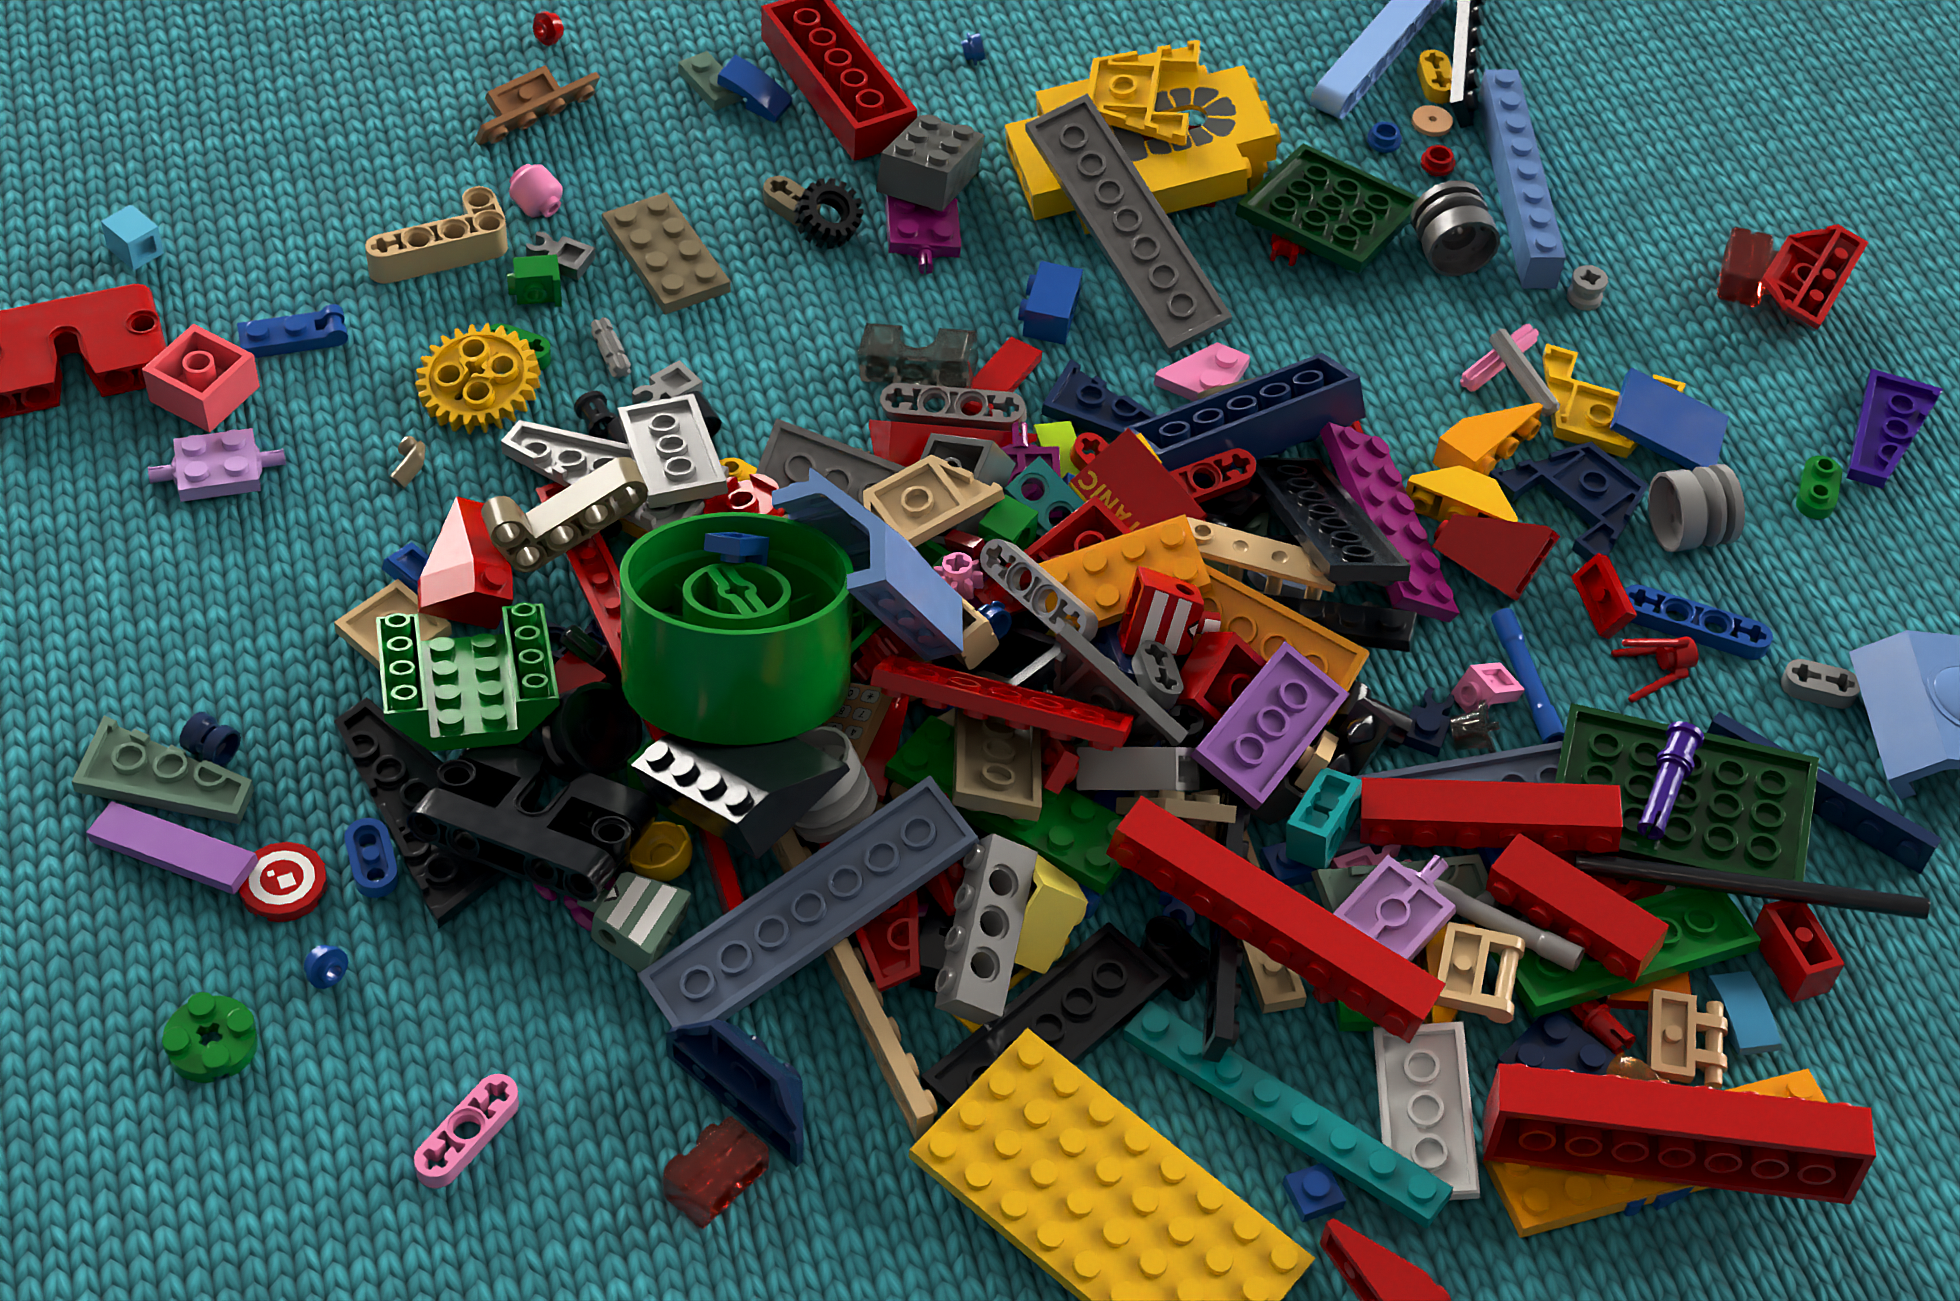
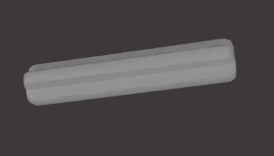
(1524, 372)

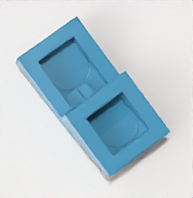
(1747, 1011)

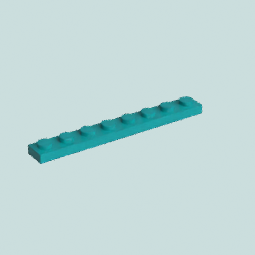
(1291, 1116)

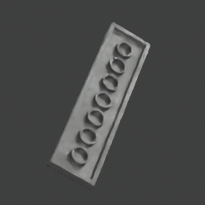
(1128, 224)

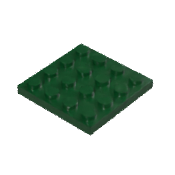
(1328, 208)

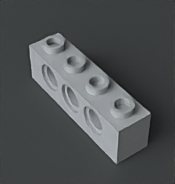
(1010, 870)

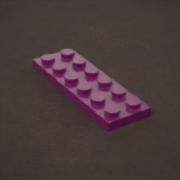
(1378, 489)

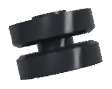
(588, 732)

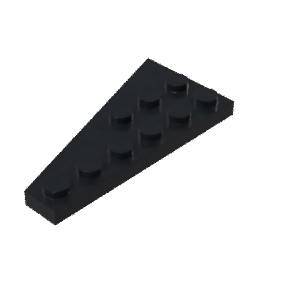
(397, 778)

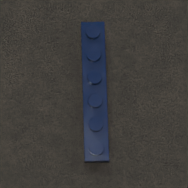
(1852, 809)

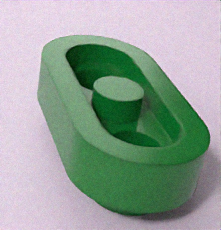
(1819, 487)

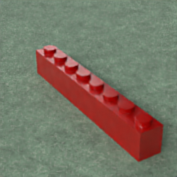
(1275, 919)

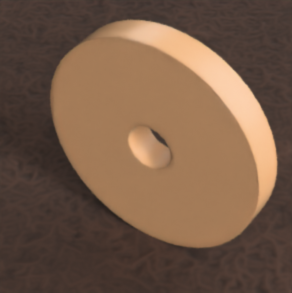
(1440, 122)

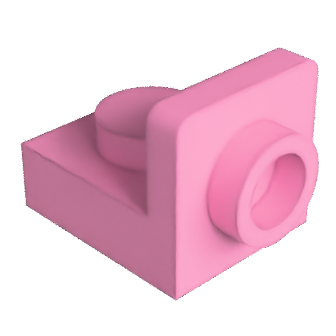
(1487, 682)

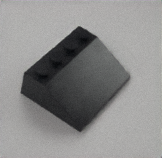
(739, 790)

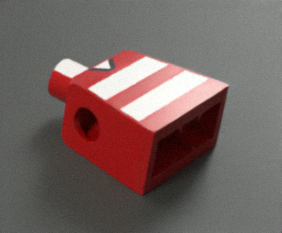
(1164, 612)

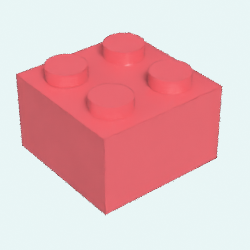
(201, 377)

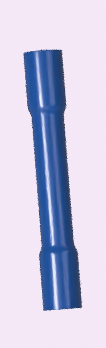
(1513, 642)

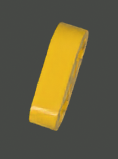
(1435, 76)

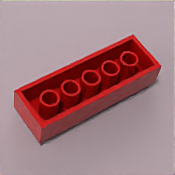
(837, 74)

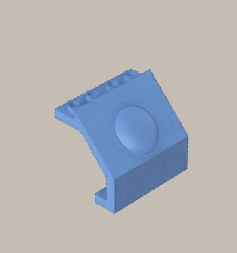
(887, 568)
(1912, 703)

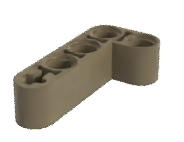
(566, 518)

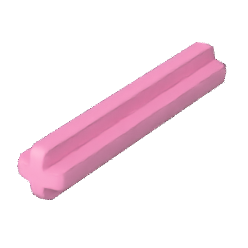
(1492, 363)

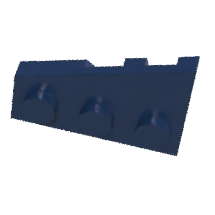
(1091, 405)

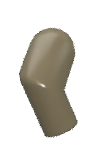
(411, 464)

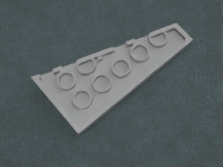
(572, 456)

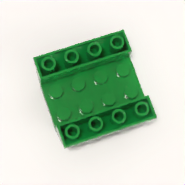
(468, 687)

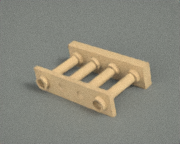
(1259, 555)

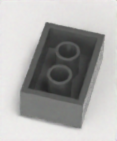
(930, 162)

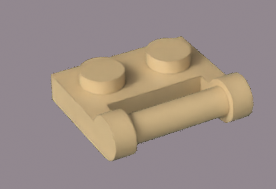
(1464, 968)

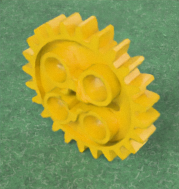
(478, 378)

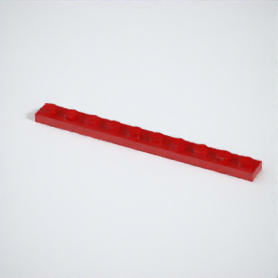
(600, 586)

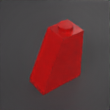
(1496, 550)

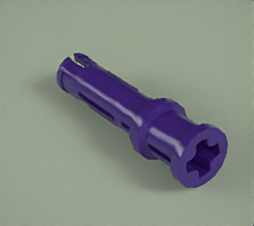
(1674, 765)

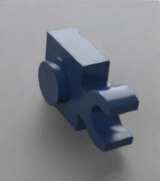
(1429, 724)

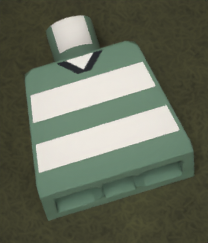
(637, 918)

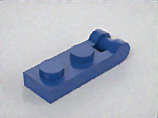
(294, 332)

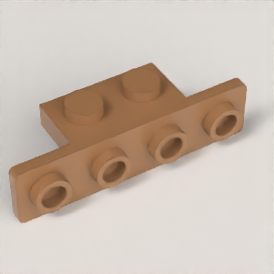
(528, 98)

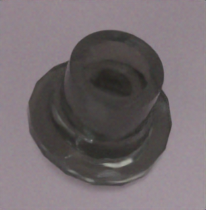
(1473, 729)

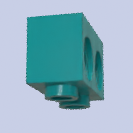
(1056, 493)
(1323, 818)

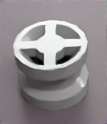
(1587, 287)

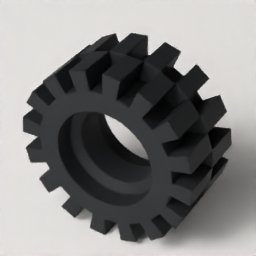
(837, 198)

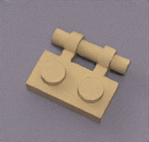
(1672, 1038)

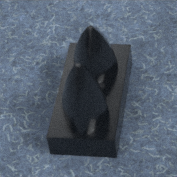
(1360, 738)

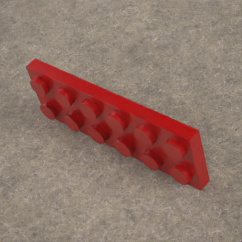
(1015, 704)

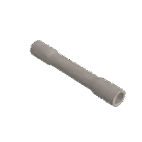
(1543, 943)

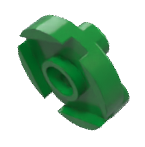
(203, 1015)

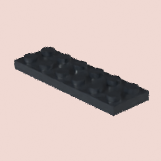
(1067, 1007)

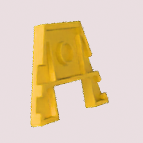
(1127, 88)
(1584, 407)

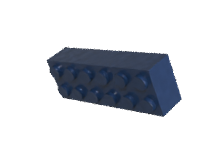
(1257, 415)

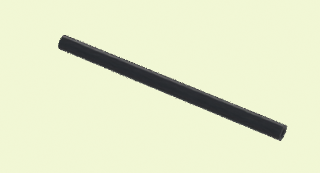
(1753, 885)

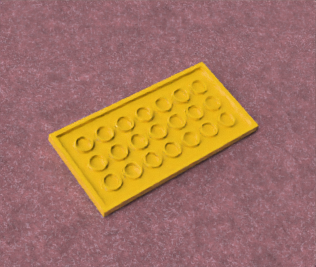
(1099, 1190)

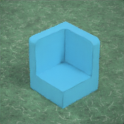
(132, 237)

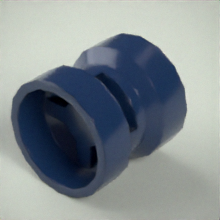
(206, 737)

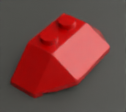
(1812, 272)

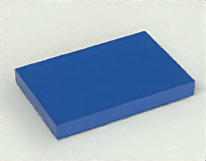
(1668, 421)

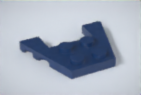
(1586, 483)

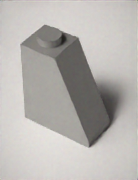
(1137, 769)

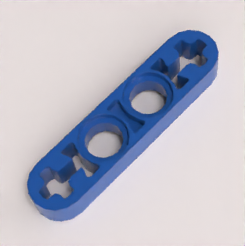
(1696, 616)

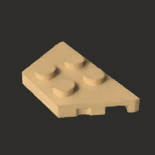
(929, 498)

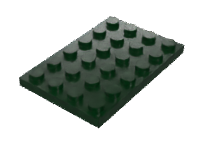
(1735, 813)

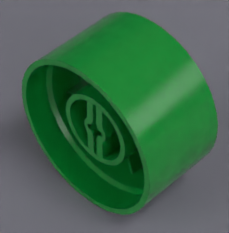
(735, 645)

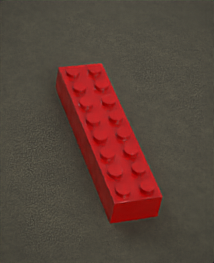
(1677, 1133)

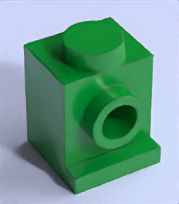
(535, 280)

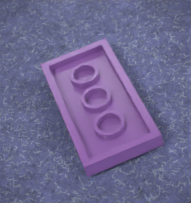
(1270, 725)

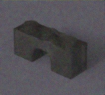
(945, 362)

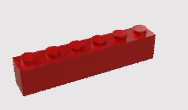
(1490, 814)

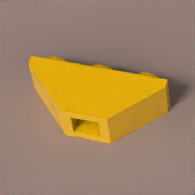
(1459, 492)

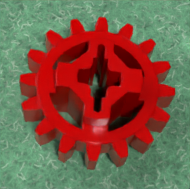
(876, 649)

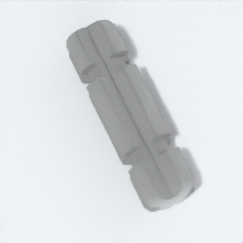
(610, 348)

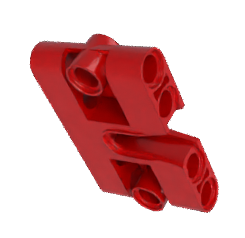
(109, 328)

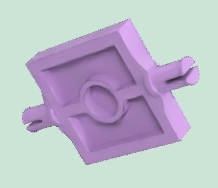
(216, 465)
(1399, 906)

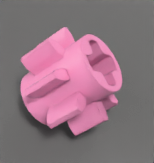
(961, 573)

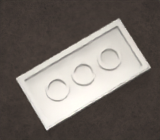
(1429, 1103)

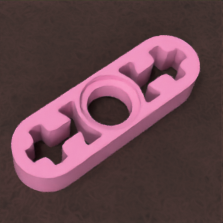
(465, 1150)

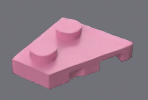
(1203, 370)

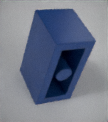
(1051, 302)

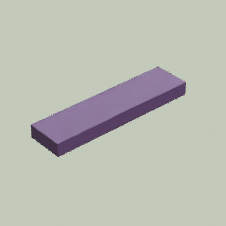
(172, 847)

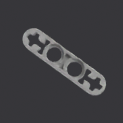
(954, 400)
(1041, 586)

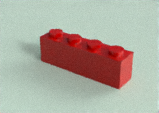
(1576, 907)

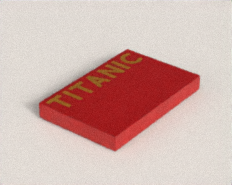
(1135, 485)

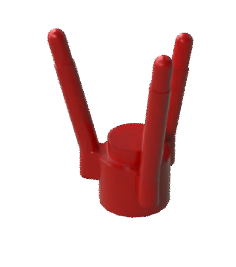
(1671, 654)

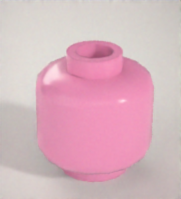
(535, 191)

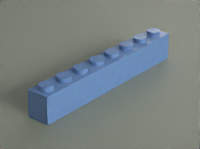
(1520, 180)

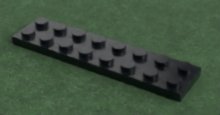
(1328, 522)

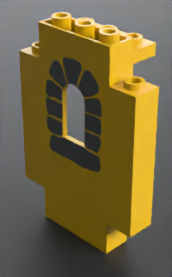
(1211, 166)

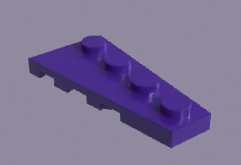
(1887, 425)

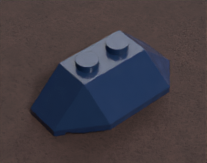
(744, 1080)

